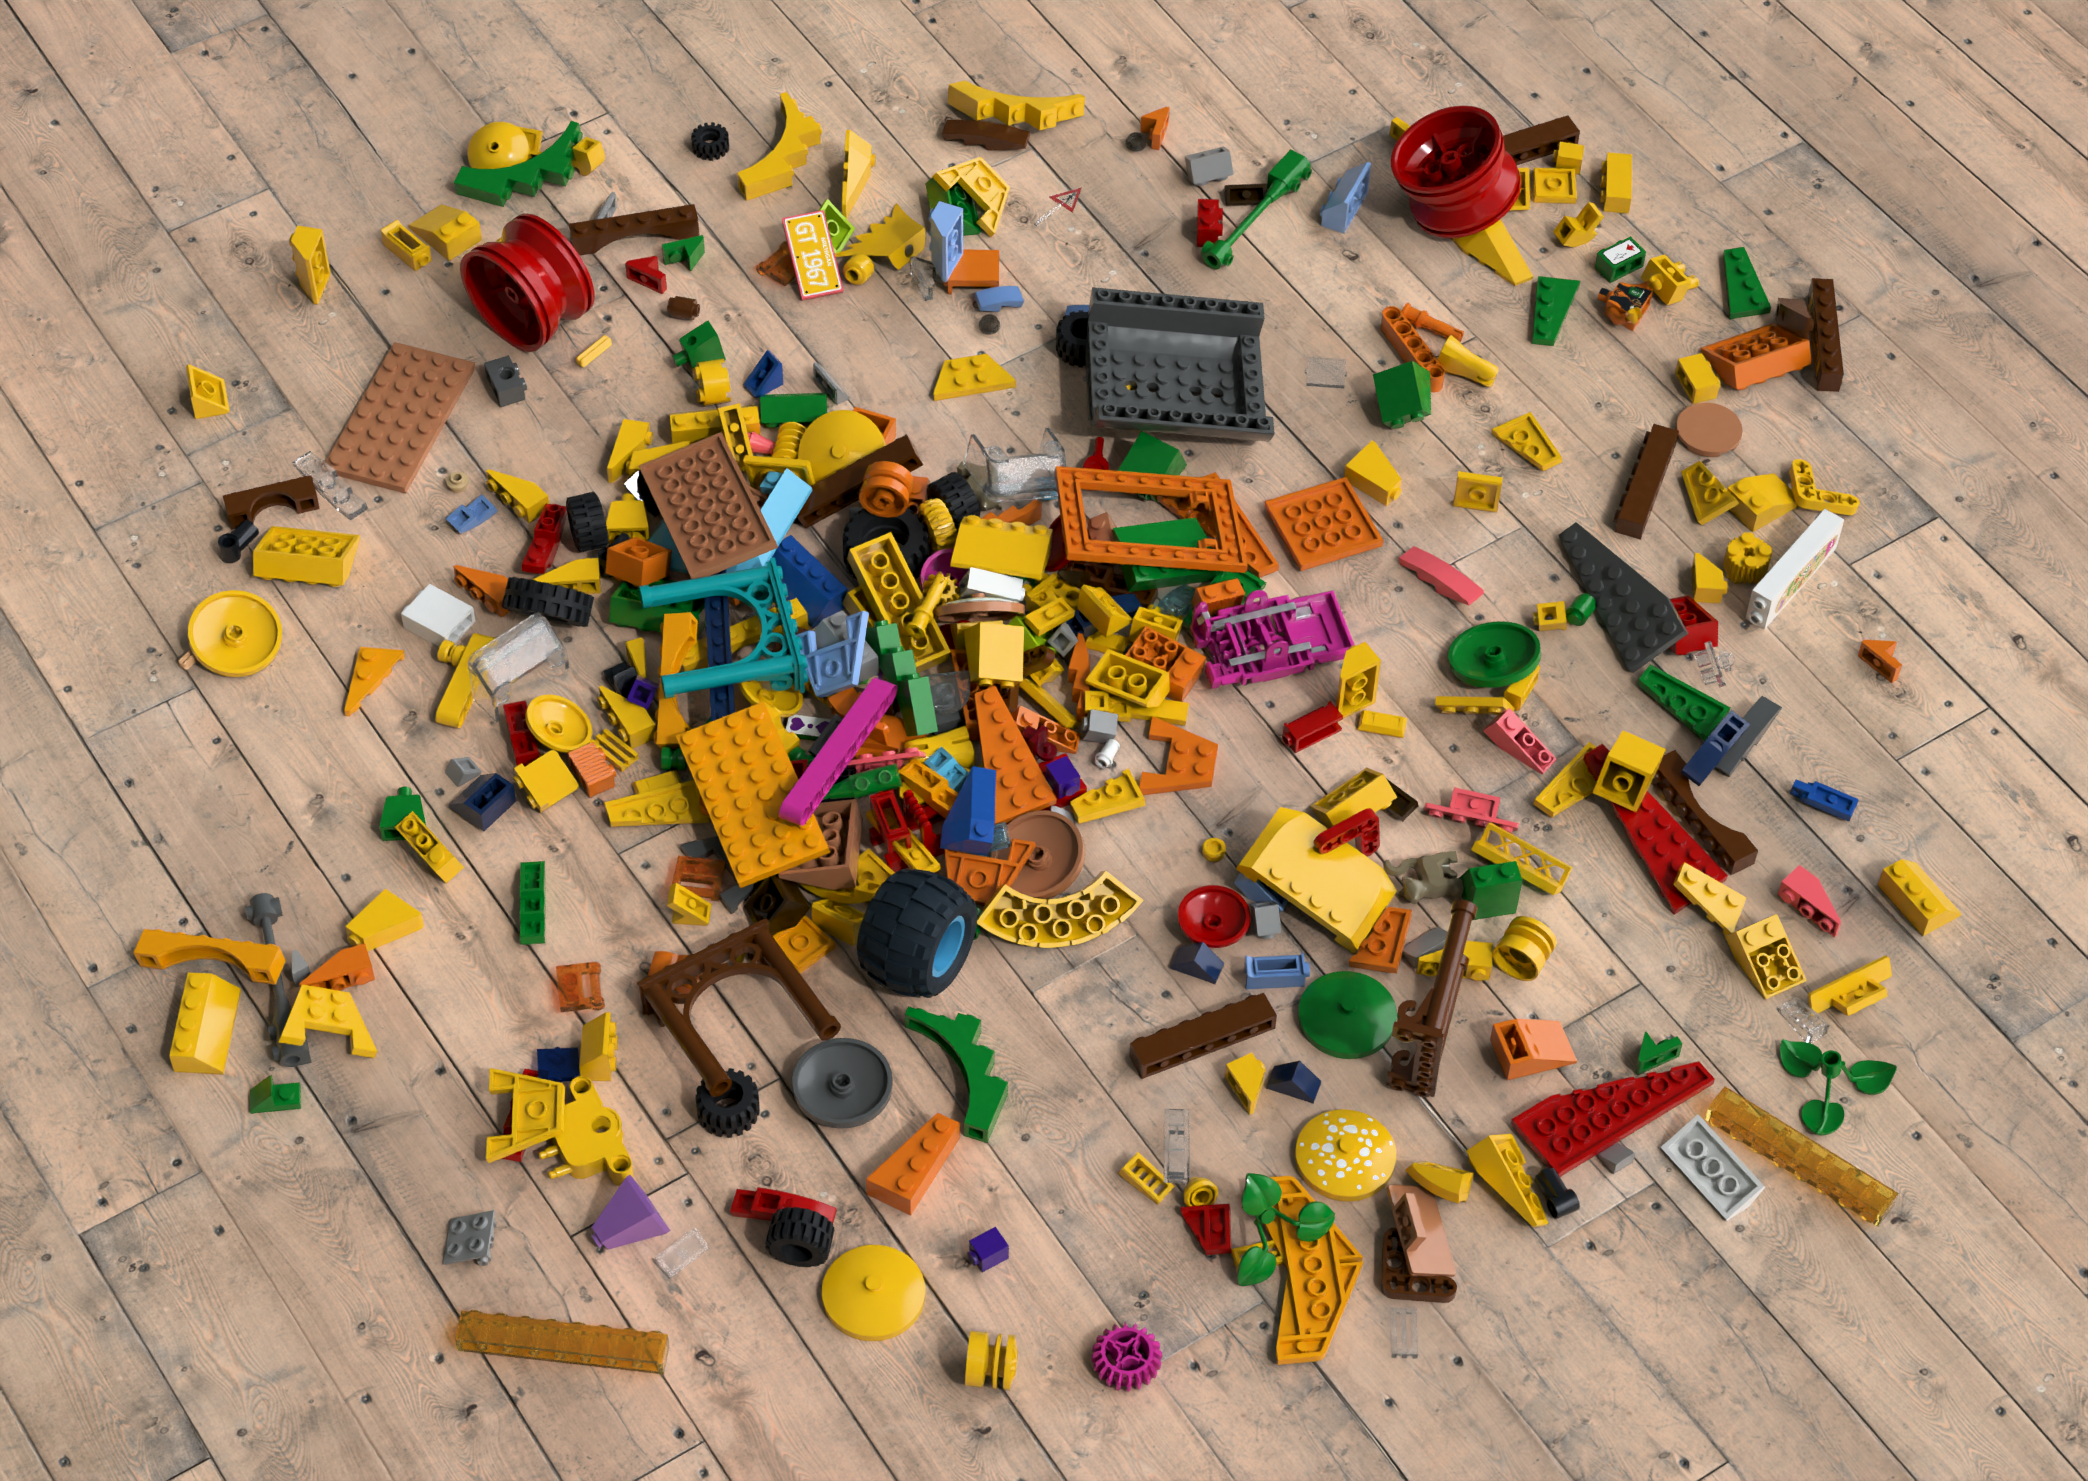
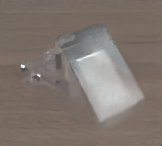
(924, 276)

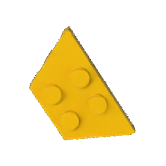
(970, 377)

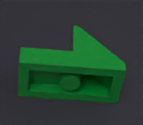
(687, 249)
(1656, 1055)
(272, 1098)

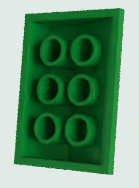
(1170, 533)
(628, 610)

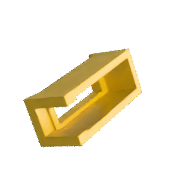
(415, 258)

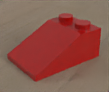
(1698, 623)

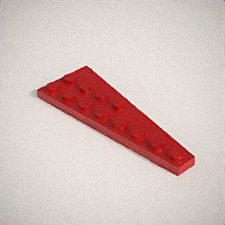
(1658, 840)

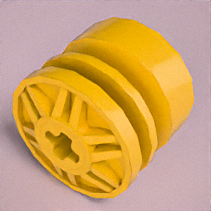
(1524, 948)
(990, 1360)

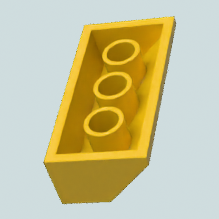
(702, 424)
(204, 1024)

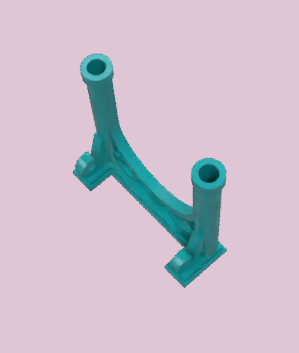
(752, 588)

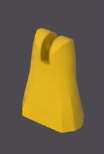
(1460, 361)
(955, 742)

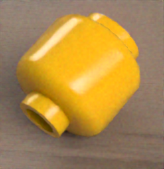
(858, 269)

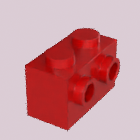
(1208, 221)

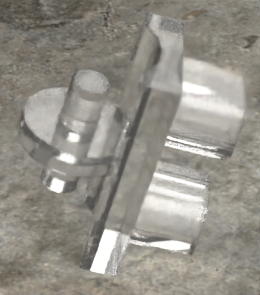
(1714, 673)

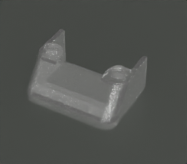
(1015, 476)
(511, 658)

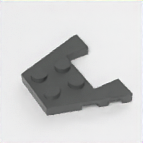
(706, 847)

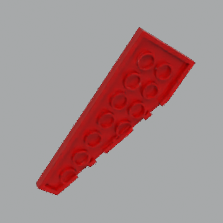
(1586, 1122)

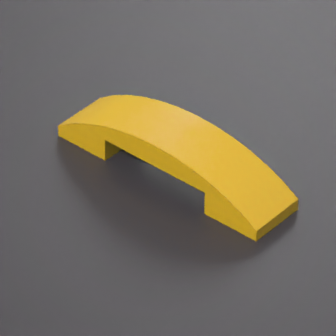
(858, 894)

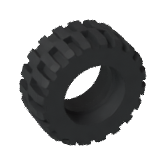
(905, 528)

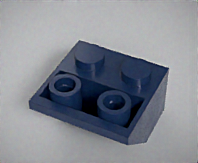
(485, 800)

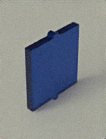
(558, 1064)

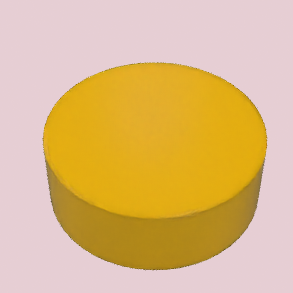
(1214, 849)

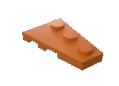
(1386, 942)

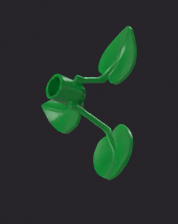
(1803, 1057)
(1257, 1200)

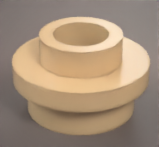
(457, 481)

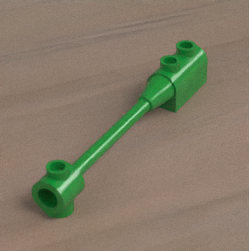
(1281, 180)
(866, 783)

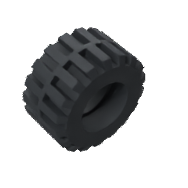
(1072, 338)
(956, 495)
(587, 522)
(731, 1119)
(799, 1237)

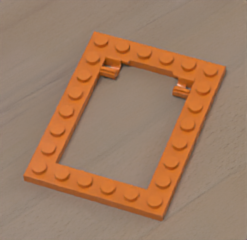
(1216, 494)

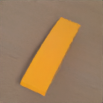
(929, 786)

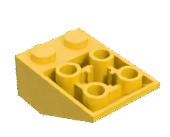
(1766, 956)

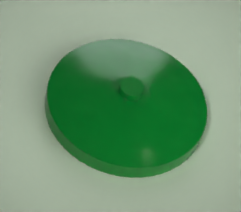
(1494, 654)
(1347, 1015)

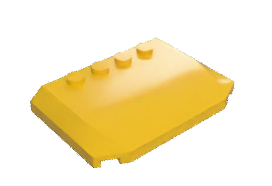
(1334, 888)

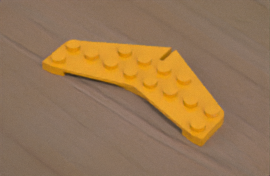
(1316, 1283)

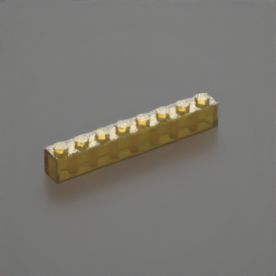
(1801, 1156)
(562, 1342)

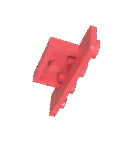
(868, 762)
(1472, 807)

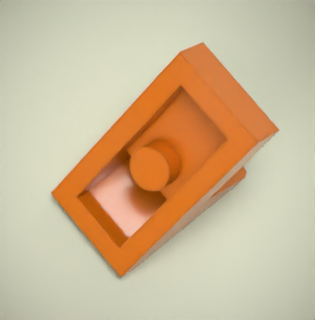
(1156, 125)
(1879, 656)

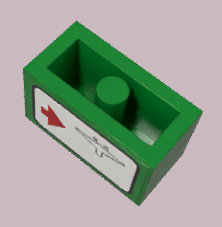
(1620, 259)

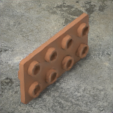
(1421, 1231)

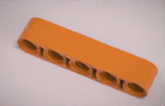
(1411, 345)

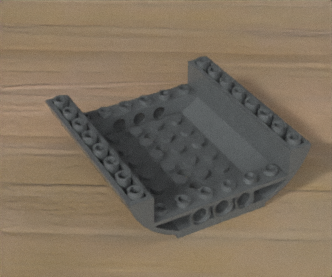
(1176, 349)

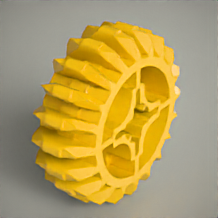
(939, 525)

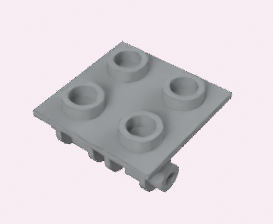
(470, 1238)

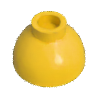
(1200, 1192)

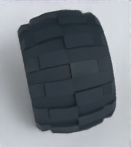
(916, 933)

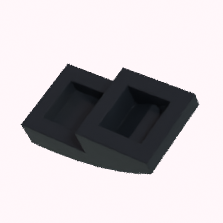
(637, 486)

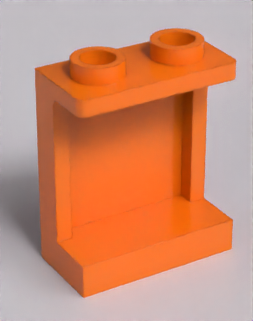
(975, 269)

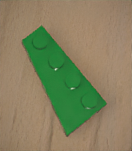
(1743, 286)
(1551, 307)

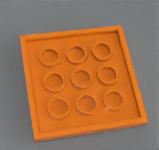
(1323, 523)

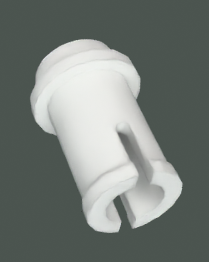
(1104, 758)

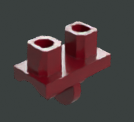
(1038, 743)

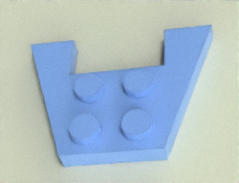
(839, 664)

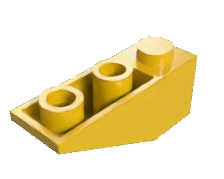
(522, 495)
(631, 719)
(429, 847)
(1479, 961)

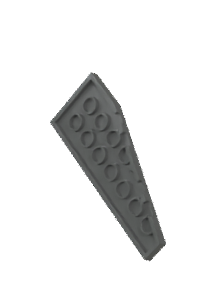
(1631, 607)

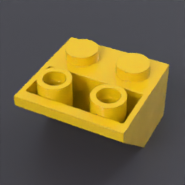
(599, 1048)

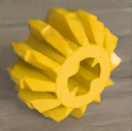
(950, 591)

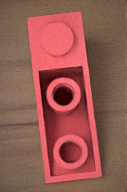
(1517, 740)
(1808, 896)

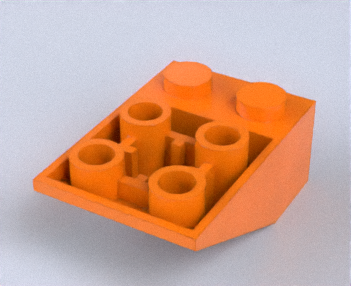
(1162, 652)
(1530, 1046)

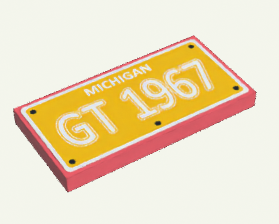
(812, 255)

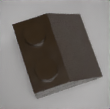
(778, 902)

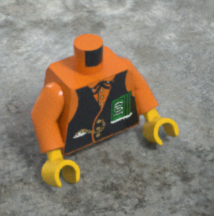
(1629, 301)

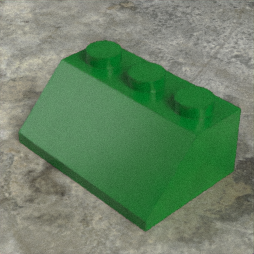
(958, 197)
(792, 408)

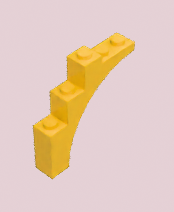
(1012, 109)
(777, 167)

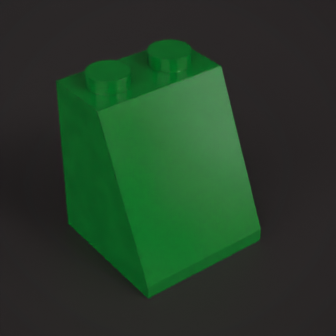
(1403, 394)
(1153, 457)
(1493, 889)

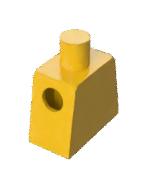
(627, 517)

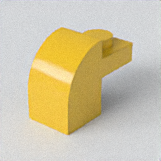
(588, 155)
(1579, 230)

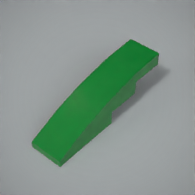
(532, 903)

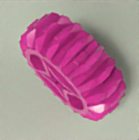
(1124, 1344)

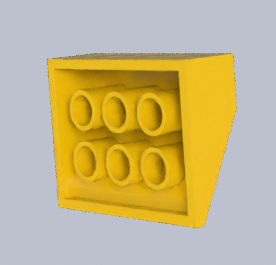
(1002, 547)
(305, 556)

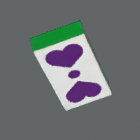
(806, 727)

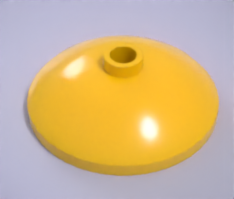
(511, 150)
(786, 701)
(558, 723)

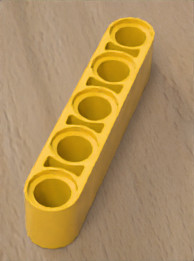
(459, 693)

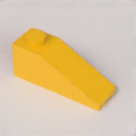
(631, 437)
(578, 575)

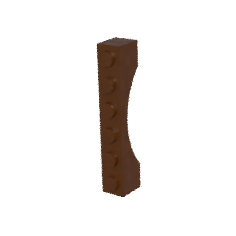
(676, 222)
(1729, 846)

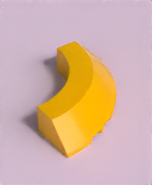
(1059, 920)

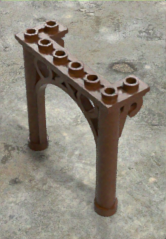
(658, 998)
(1433, 1018)

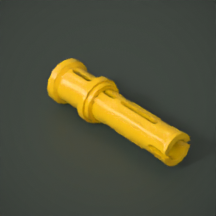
(924, 613)

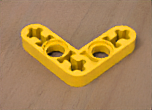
(1814, 498)

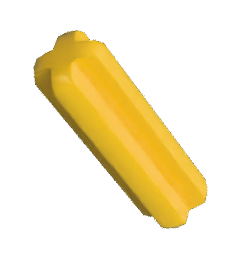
(593, 351)

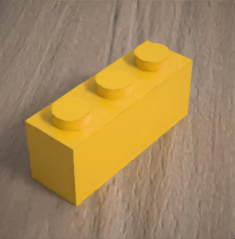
(1616, 182)
(735, 432)

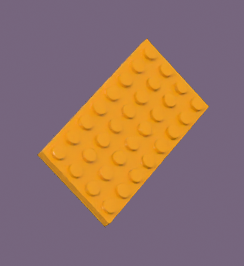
(743, 783)

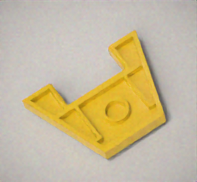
(982, 185)
(327, 1012)
(535, 1112)

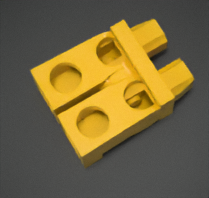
(1048, 589)

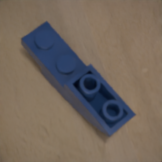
(1082, 625)
(1715, 748)

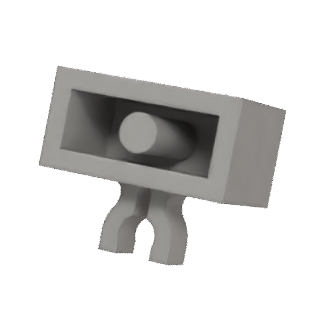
(1209, 166)

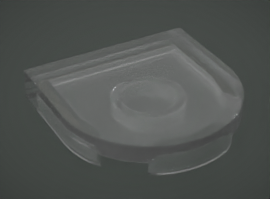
(949, 691)

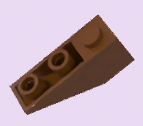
(1794, 316)

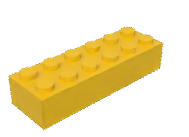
(895, 596)

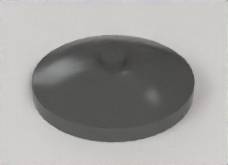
(842, 1083)

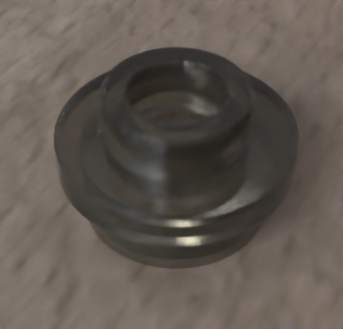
(1135, 142)
(989, 324)

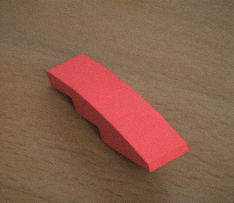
(1442, 575)

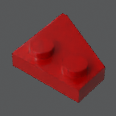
(1210, 1227)

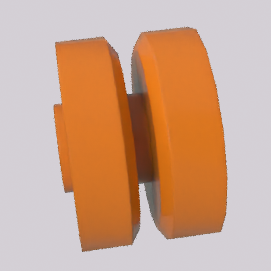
(886, 489)

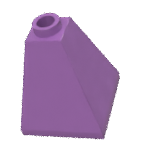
(628, 1218)

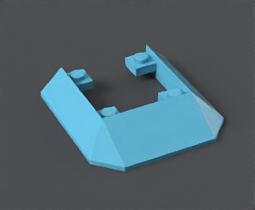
(781, 508)

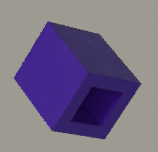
(642, 692)
(1062, 777)
(988, 1249)

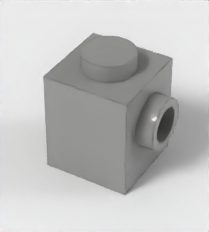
(1099, 726)
(1265, 919)

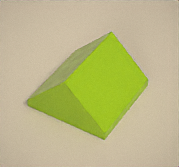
(838, 226)

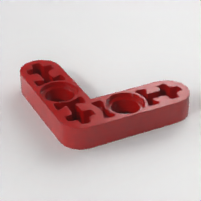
(1361, 826)

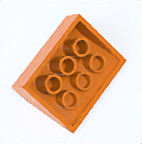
(1758, 355)

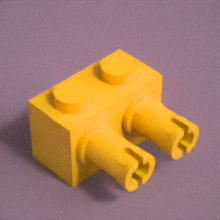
(1675, 281)
(1153, 618)

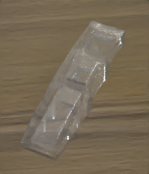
(330, 486)

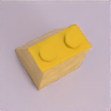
(995, 654)
(1629, 770)

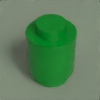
(1580, 609)

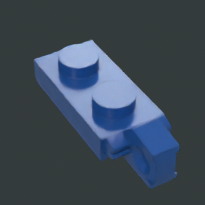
(1825, 798)

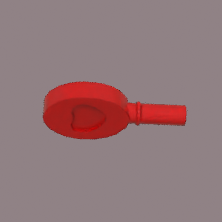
(1097, 460)

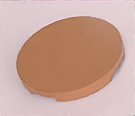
(1709, 429)

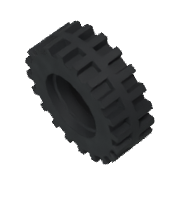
(552, 601)

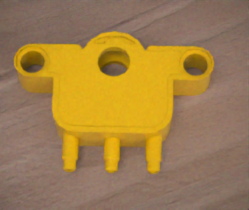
(580, 1145)

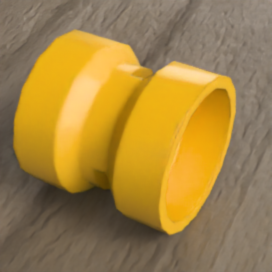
(450, 652)

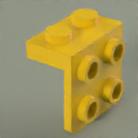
(545, 780)

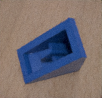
(765, 376)

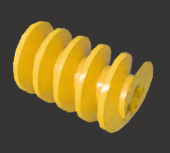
(788, 440)

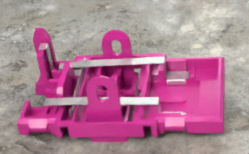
(1310, 625)

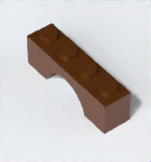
(294, 493)

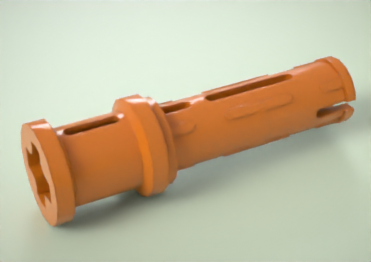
(1423, 320)

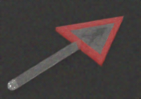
(1065, 199)

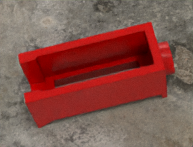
(1312, 727)
(882, 801)

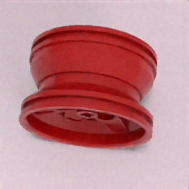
(1456, 171)
(527, 282)

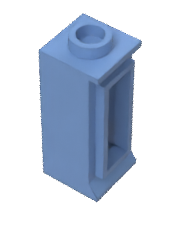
(1276, 971)

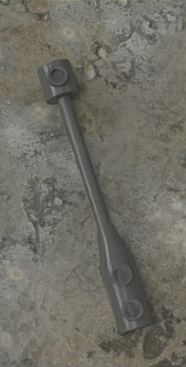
(264, 912)

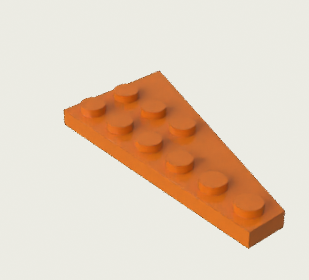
(1258, 556)
(1019, 779)

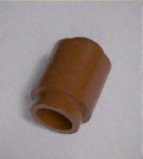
(683, 308)

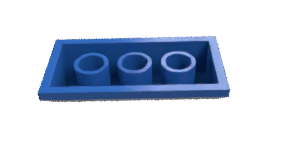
(809, 581)

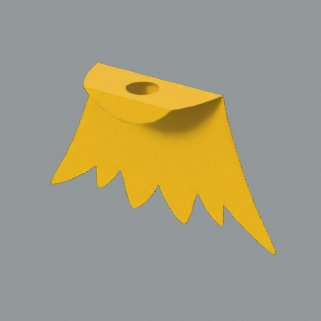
(890, 239)

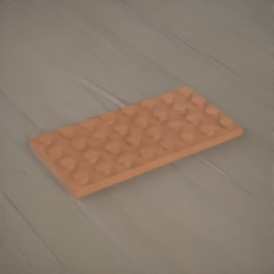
(400, 417)
(708, 507)

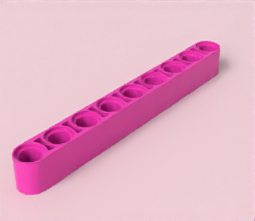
(838, 751)

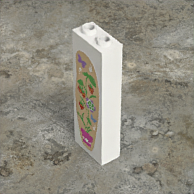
(1794, 569)

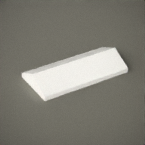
(1713, 1168)

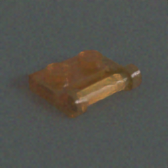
(783, 271)
(703, 872)
(571, 987)

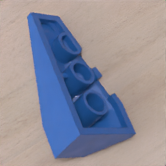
(972, 816)

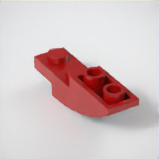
(546, 539)
(765, 1202)

